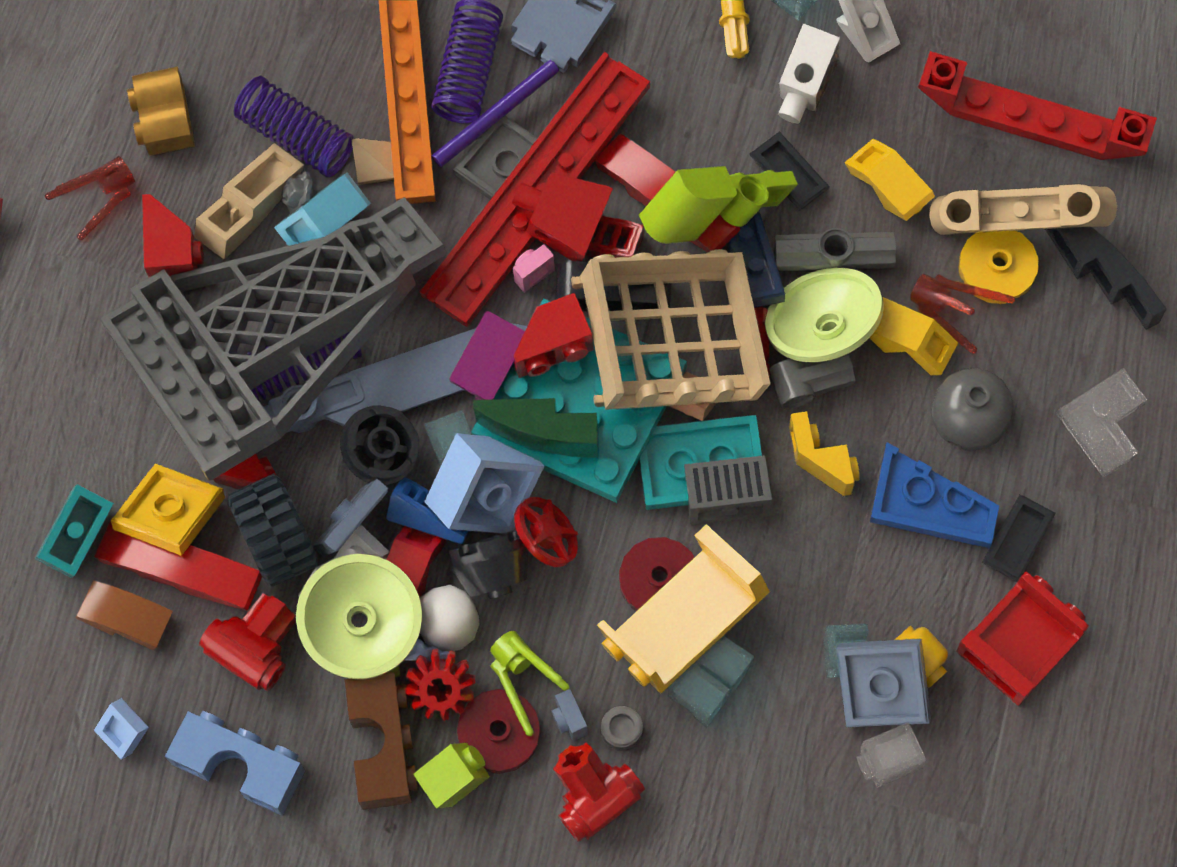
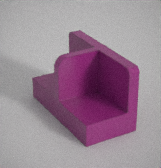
(487, 357)

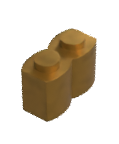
(162, 111)

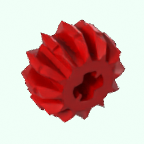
(428, 693)

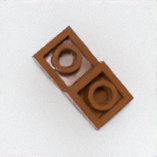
(124, 613)

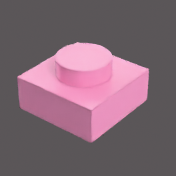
(533, 267)

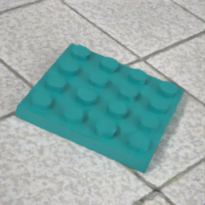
(620, 431)

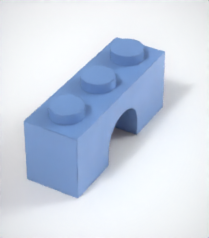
(204, 744)

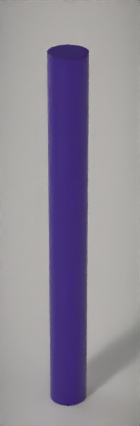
(495, 113)

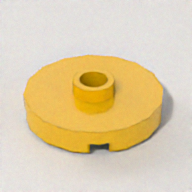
(1014, 248)

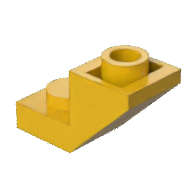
(891, 178)
(915, 334)
(827, 464)

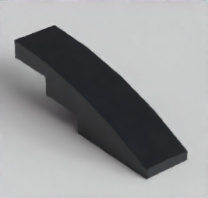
(1091, 253)

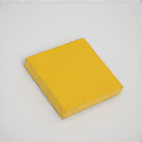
(168, 509)

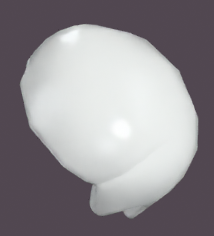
(448, 618)

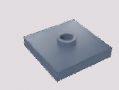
(349, 516)
(883, 683)

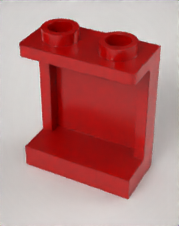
(1023, 637)

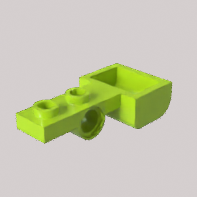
(699, 195)

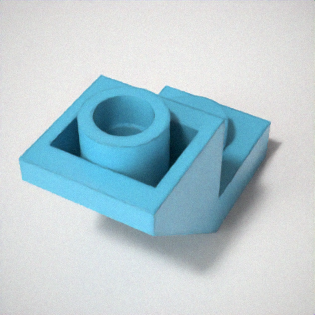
(324, 212)

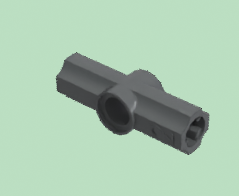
(860, 250)

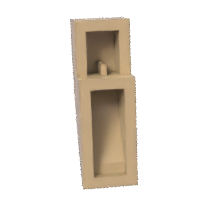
(246, 201)

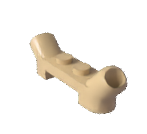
(1023, 209)

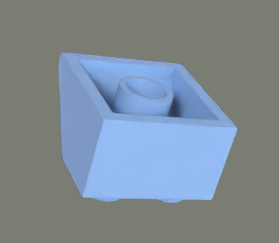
(482, 484)

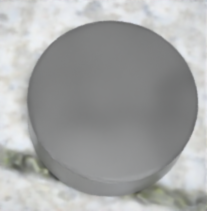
(621, 728)

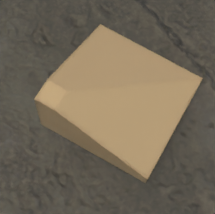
(372, 161)

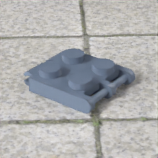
(560, 28)

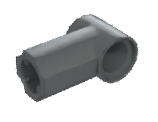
(801, 382)

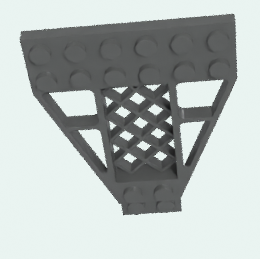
(209, 390)

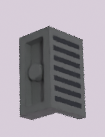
(728, 490)

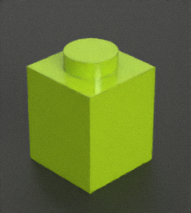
(452, 774)

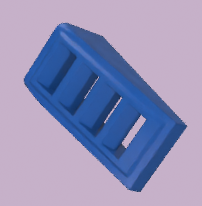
(409, 509)

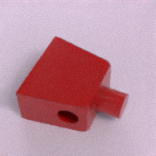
(564, 212)

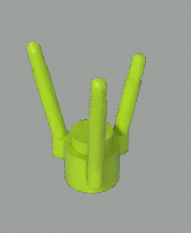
(516, 656)

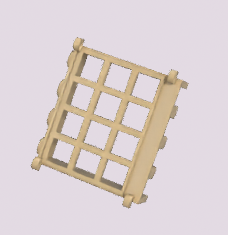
(674, 268)

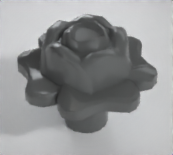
(298, 192)

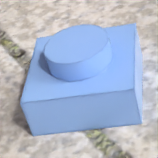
(121, 728)

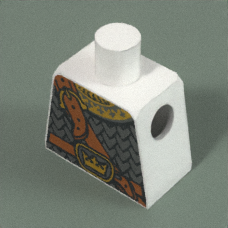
(812, 62)

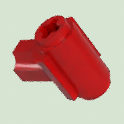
(251, 644)
(594, 790)

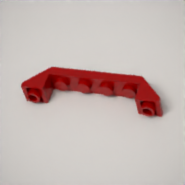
(1034, 117)

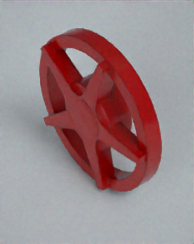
(546, 531)

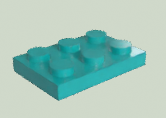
(691, 443)

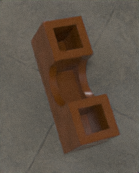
(386, 776)

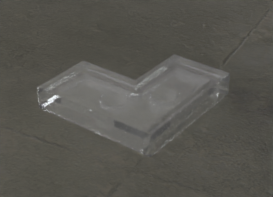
(1094, 417)

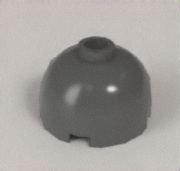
(972, 408)

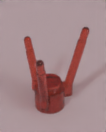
(110, 177)
(933, 295)

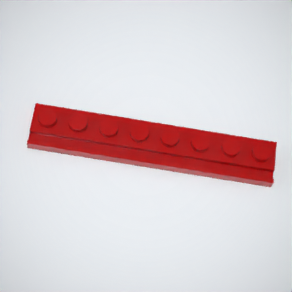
(565, 148)

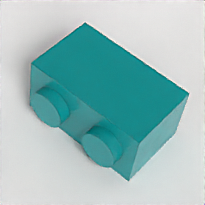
(74, 531)

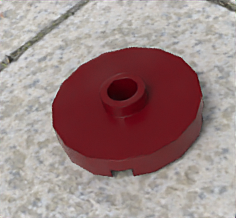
(645, 559)
(502, 752)

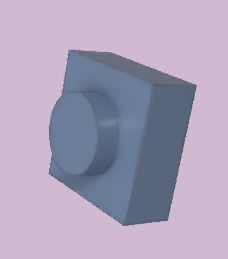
(568, 716)

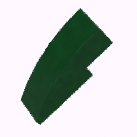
(539, 426)

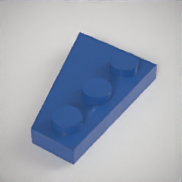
(926, 503)

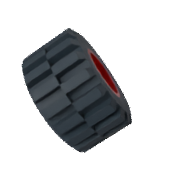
(272, 530)

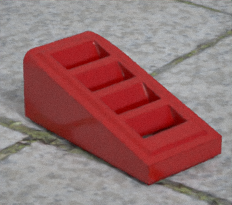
(618, 227)

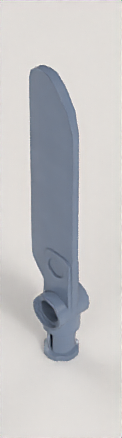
(395, 382)

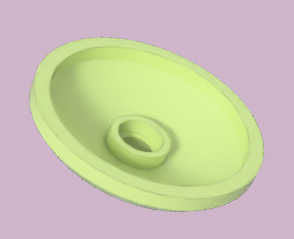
(825, 315)
(351, 587)

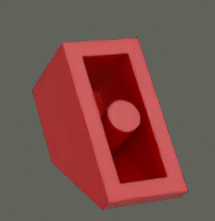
(167, 240)

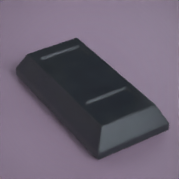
(781, 156)
(1018, 538)

